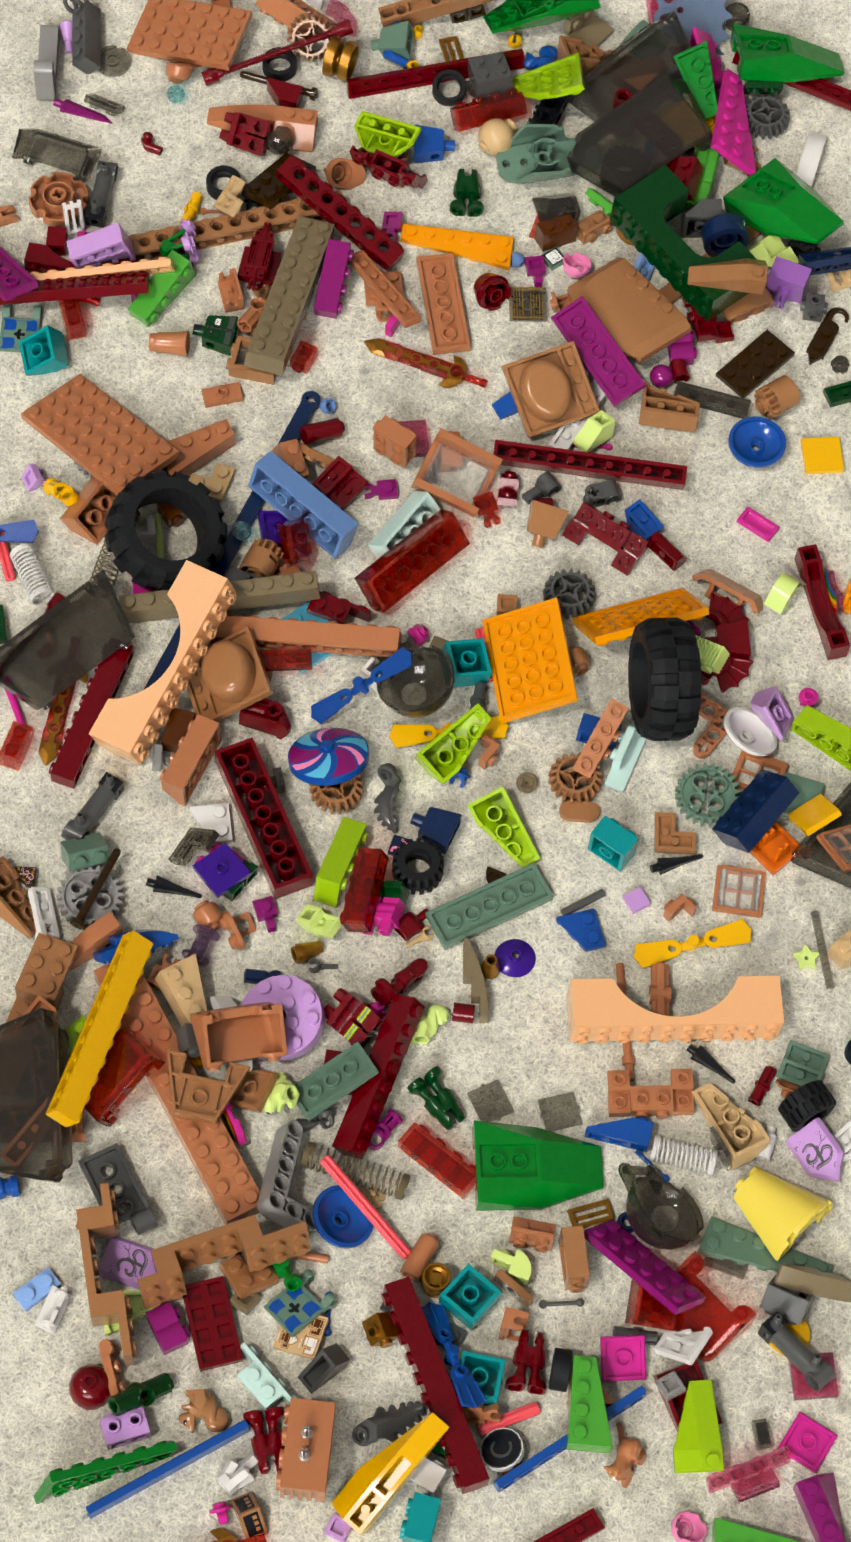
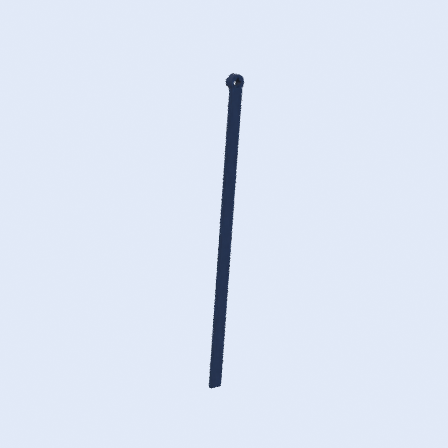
(247, 514)

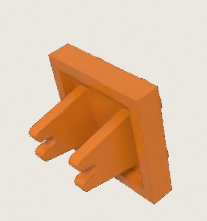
(774, 849)

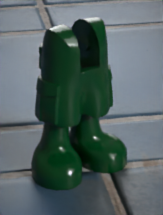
(468, 188)
(439, 1104)

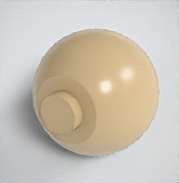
(496, 135)

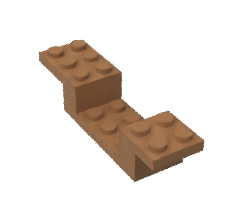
(43, 974)
(215, 1244)
(112, 1306)

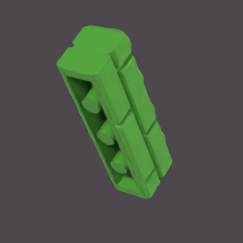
(709, 162)

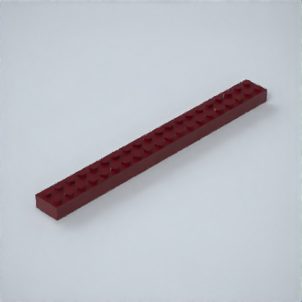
(85, 287)

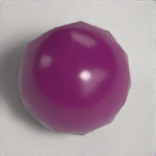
(661, 376)

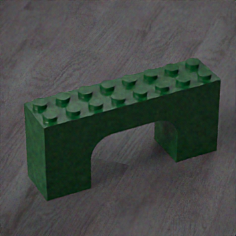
(643, 218)

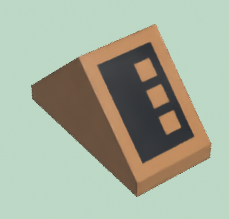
(249, 1515)

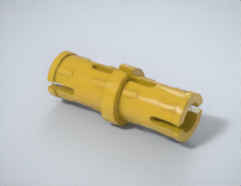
(191, 209)

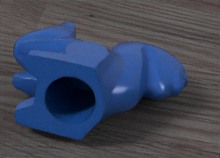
(546, 55)

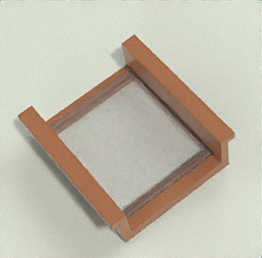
(456, 472)

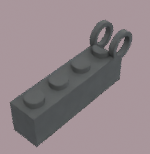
(85, 35)

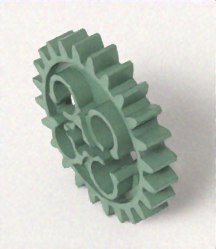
(688, 791)

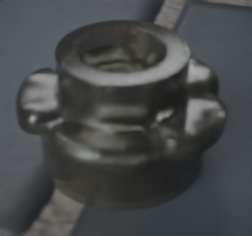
(843, 361)

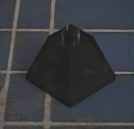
(556, 205)

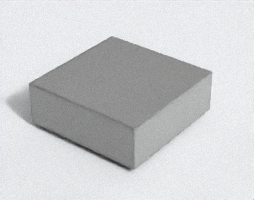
(157, 757)
(670, 1385)

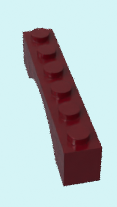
(41, 259)
(830, 629)

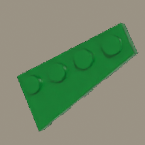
(697, 73)

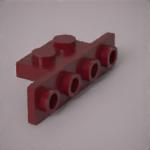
(336, 609)

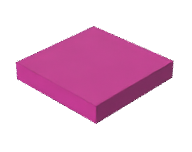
(623, 1357)
(808, 1442)

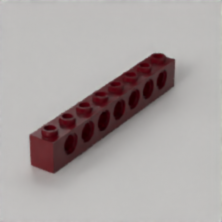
(300, 187)

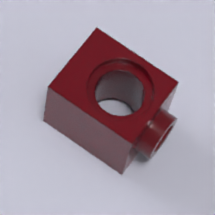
(57, 239)

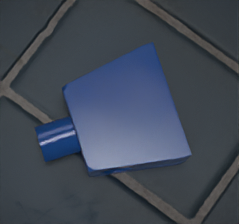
(431, 145)

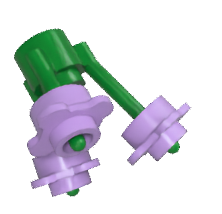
(186, 228)

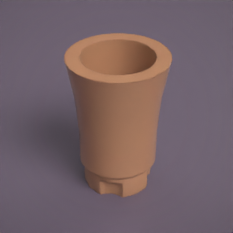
(170, 343)

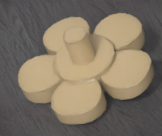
(374, 1198)

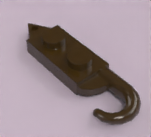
(825, 336)

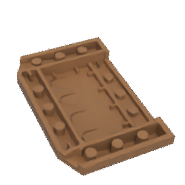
(631, 309)

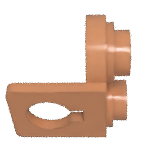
(230, 924)

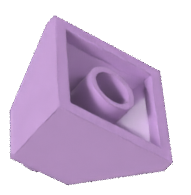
(772, 711)

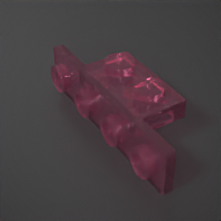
(752, 1476)

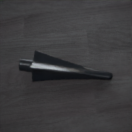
(667, 864)
(164, 886)
(702, 1057)

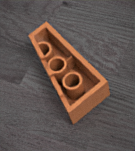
(200, 447)

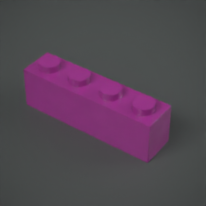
(332, 279)
(821, 1507)

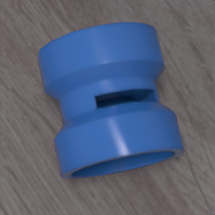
(9, 1187)

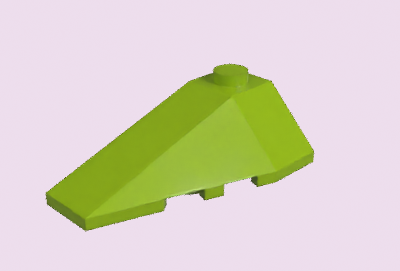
(450, 749)
(503, 823)
(698, 1436)

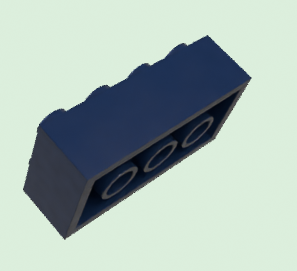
(755, 810)

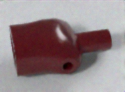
(411, 924)

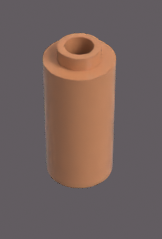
(420, 1257)

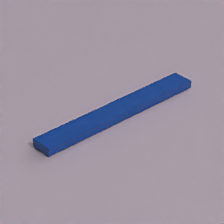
(560, 1445)
(167, 1469)

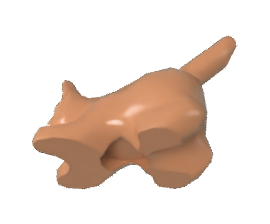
(628, 1454)

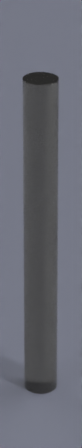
(822, 950)

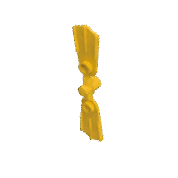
(414, 734)
(726, 935)

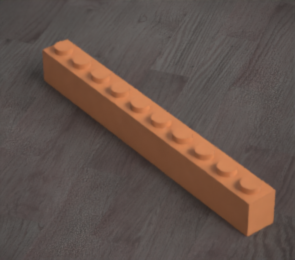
(320, 637)

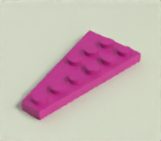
(731, 127)

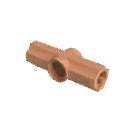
(659, 989)

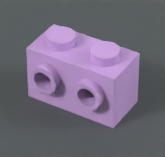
(125, 1428)

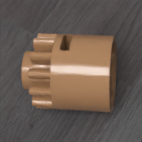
(777, 397)
(262, 558)

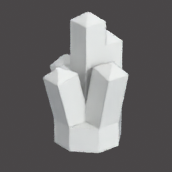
(236, 1474)

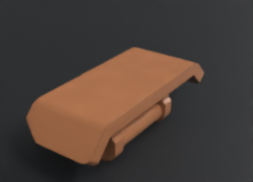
(732, 587)

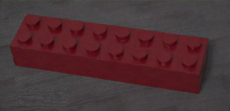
(263, 818)

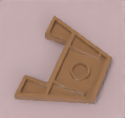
(200, 1096)

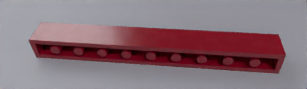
(591, 465)
(435, 1384)

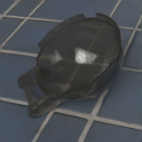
(421, 687)
(659, 1210)

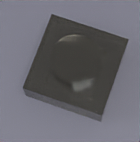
(278, 780)

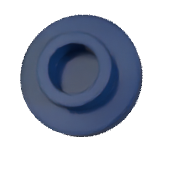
(462, 774)

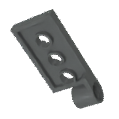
(112, 1156)

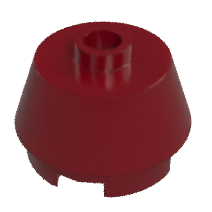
(491, 291)

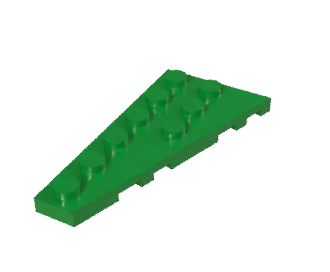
(101, 1469)

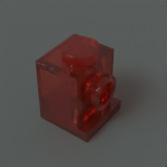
(303, 357)

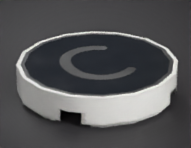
(502, 1449)

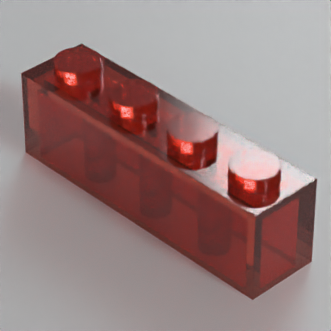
(481, 110)
(364, 890)
(438, 1159)

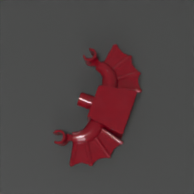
(732, 634)

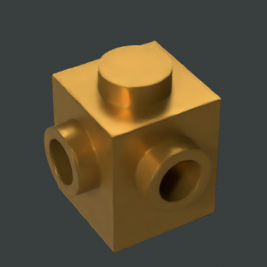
(380, 1330)

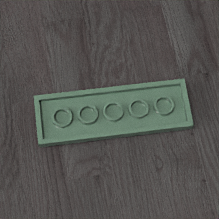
(489, 906)

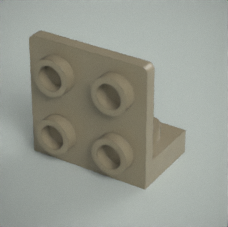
(587, 28)

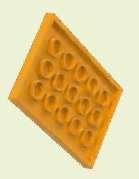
(620, 620)
(530, 660)

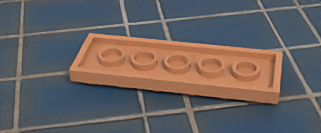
(443, 303)

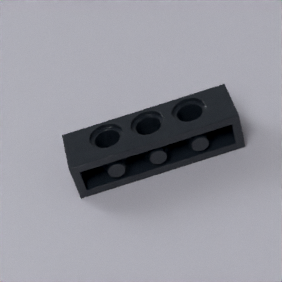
(548, 111)

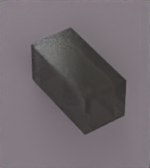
(761, 1434)

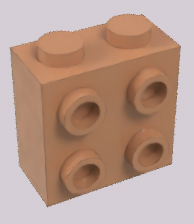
(394, 441)

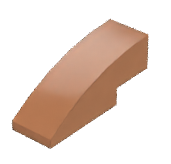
(95, 938)

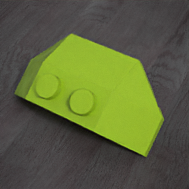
(385, 134)

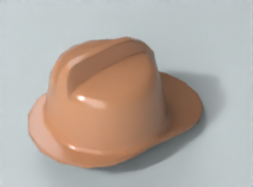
(179, 71)
(346, 170)

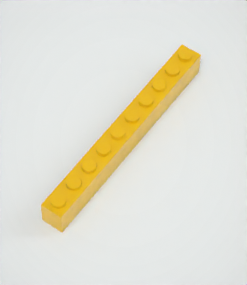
(99, 1029)

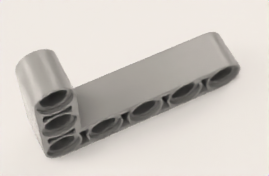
(46, 66)
(273, 1195)

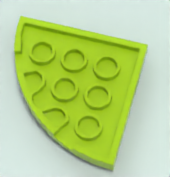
(553, 79)

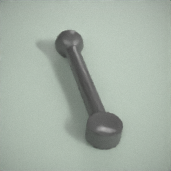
(543, 1304)

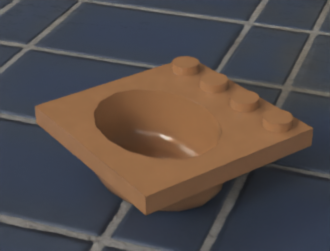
(550, 389)
(229, 677)

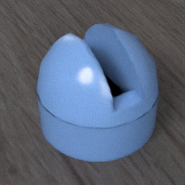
(517, 259)
(329, 407)

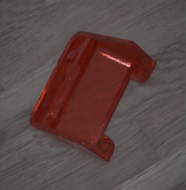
(712, 1313)

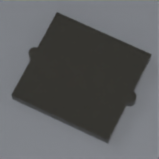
(490, 1102)
(560, 1112)
(722, 1151)

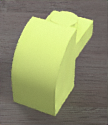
(782, 593)

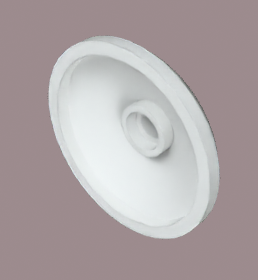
(749, 732)

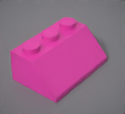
(699, 36)

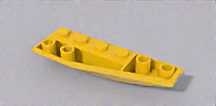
(386, 1473)

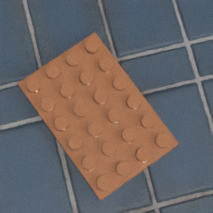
(190, 32)

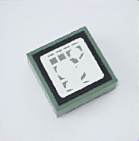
(553, 258)

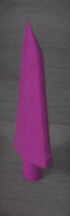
(76, 109)

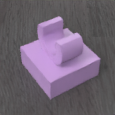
(33, 477)

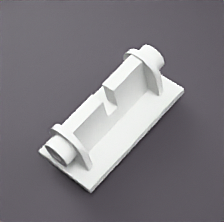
(53, 1309)

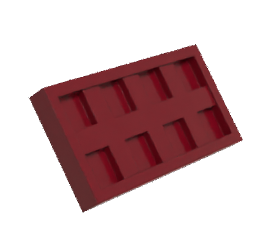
(212, 1324)

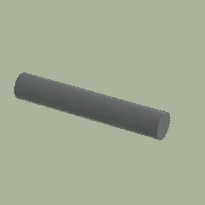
(583, 902)

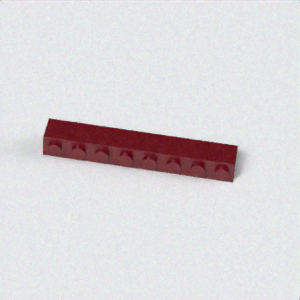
(78, 742)
(387, 1056)

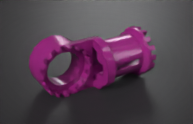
(385, 1127)

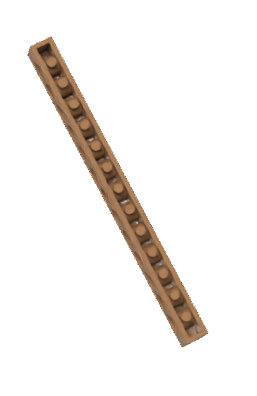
(222, 229)

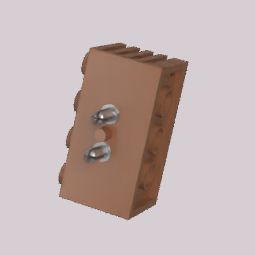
(306, 1449)

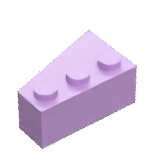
(101, 246)

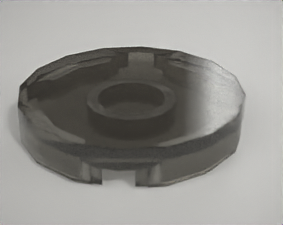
(114, 61)

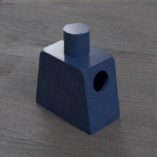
(437, 826)

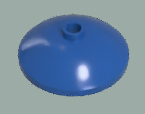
(757, 433)
(336, 1204)

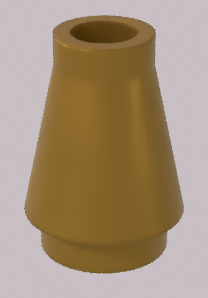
(304, 951)
(490, 967)

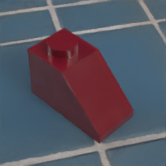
(285, 93)

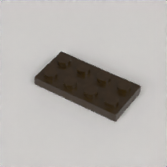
(267, 188)
(755, 364)

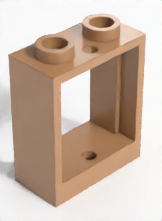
(242, 371)
(574, 1258)

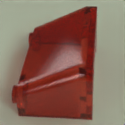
(124, 1068)

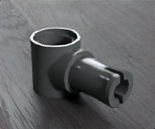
(545, 485)

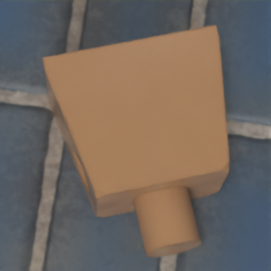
(544, 522)

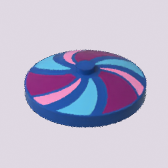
(328, 756)

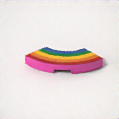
(233, 1125)

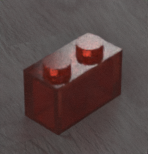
(72, 319)
(16, 745)

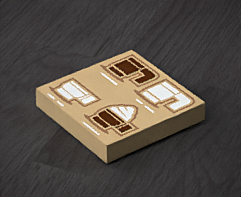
(306, 1342)

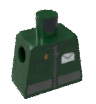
(218, 333)

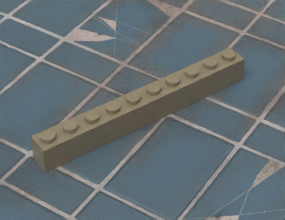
(250, 594)

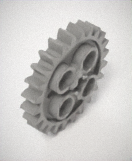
(85, 880)

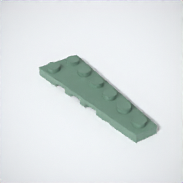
(744, 1247)

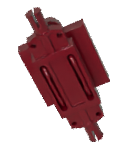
(259, 261)

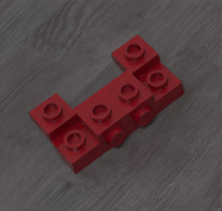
(388, 168)
(708, 330)
(609, 531)

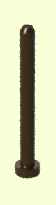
(312, 93)
(77, 921)

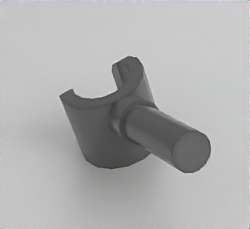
(320, 966)

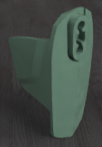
(541, 149)

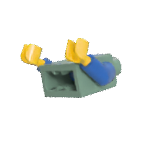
(397, 43)

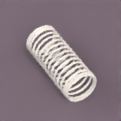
(42, 588)
(712, 1153)

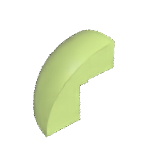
(769, 247)

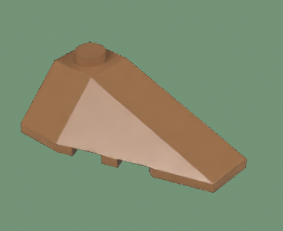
(589, 54)
(734, 275)
(13, 901)

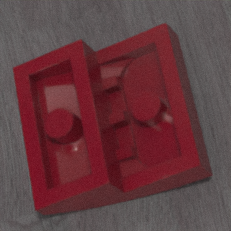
(340, 483)

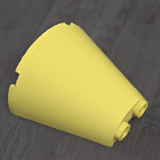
(778, 1209)

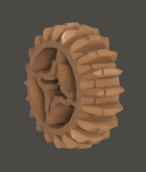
(303, 35)
(557, 774)
(341, 802)

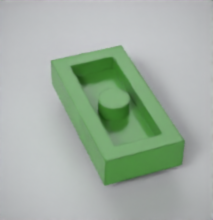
(598, 199)

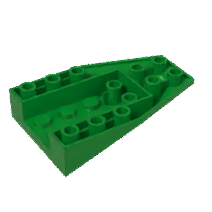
(534, 13)
(781, 57)
(782, 205)
(531, 1167)

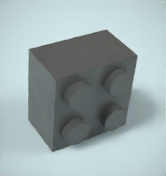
(489, 74)

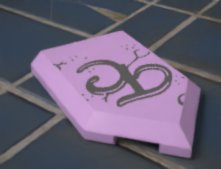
(817, 1151)
(126, 1262)

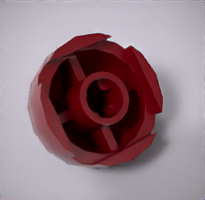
(89, 1387)

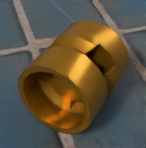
(435, 1279)

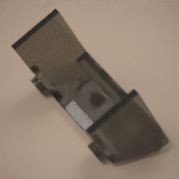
(56, 151)

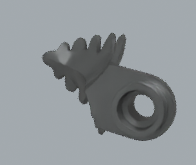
(386, 799)
(388, 1423)

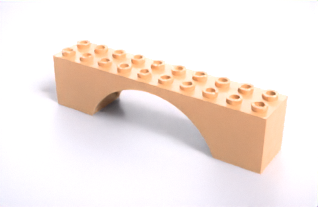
(133, 722)
(605, 1014)

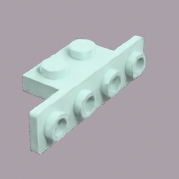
(624, 758)
(260, 1381)

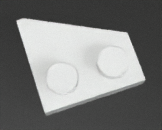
(683, 1345)

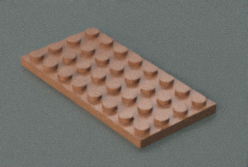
(99, 434)

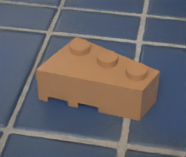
(667, 410)

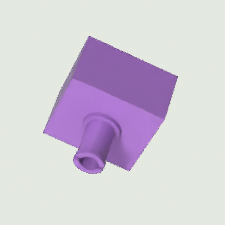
(787, 281)

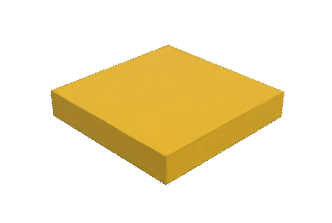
(822, 455)
(814, 814)

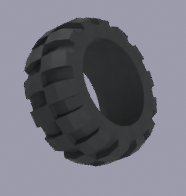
(173, 491)
(664, 679)

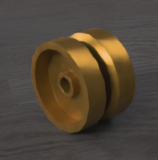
(340, 58)

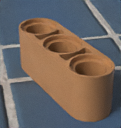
(748, 305)

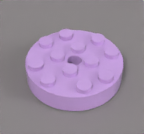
(303, 1009)

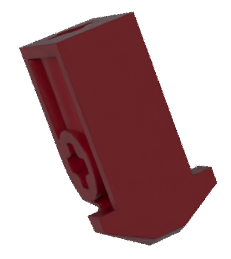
(266, 717)

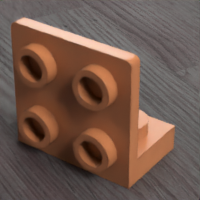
(532, 1234)

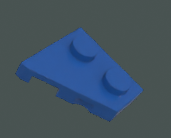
(642, 520)
(583, 928)

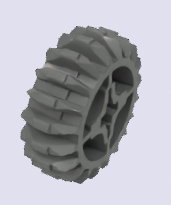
(769, 111)
(571, 586)

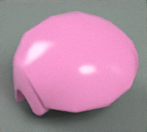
(576, 260)
(697, 1528)

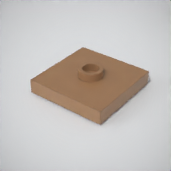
(254, 1090)

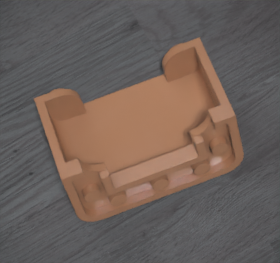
(240, 1033)

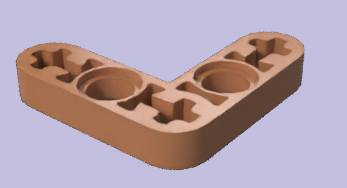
(715, 720)

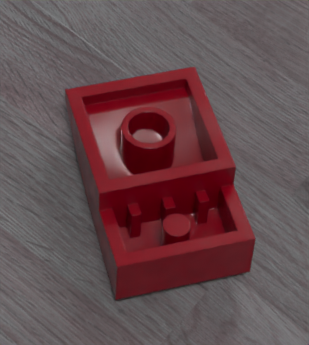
(686, 1374)

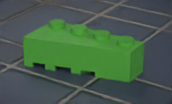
(587, 1414)

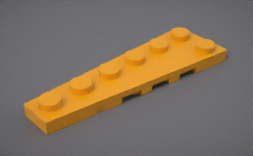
(475, 246)

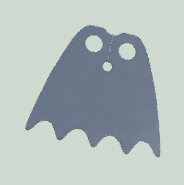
(703, 14)

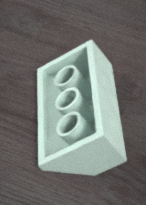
(408, 517)

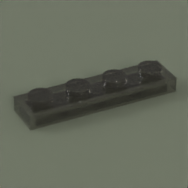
(714, 400)

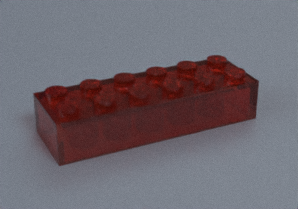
(412, 560)

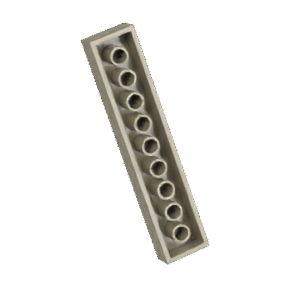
(289, 296)

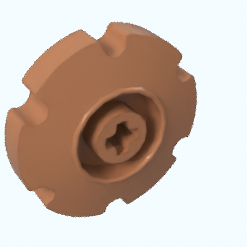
(51, 192)

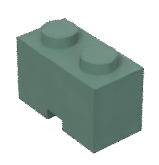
(84, 852)

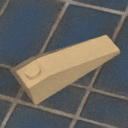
(740, 1134)

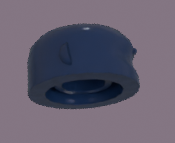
(723, 232)

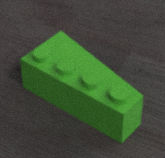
(162, 290)
(732, 1532)

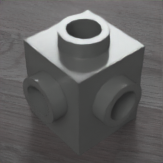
(813, 307)

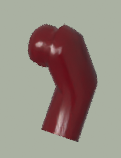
(149, 145)

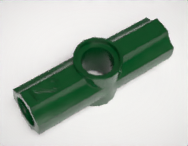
(141, 1394)

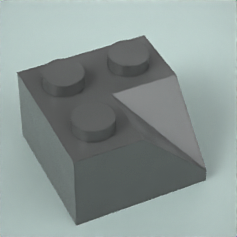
(694, 219)

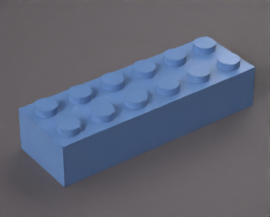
(299, 499)

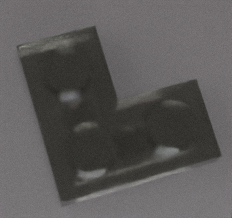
(193, 840)

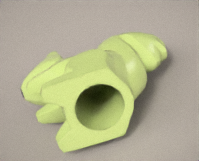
(429, 1023)
(282, 1093)

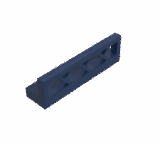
(827, 258)

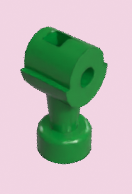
(291, 1280)

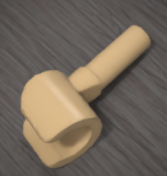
(423, 937)

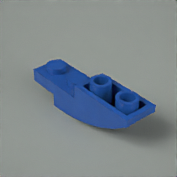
(157, 937)

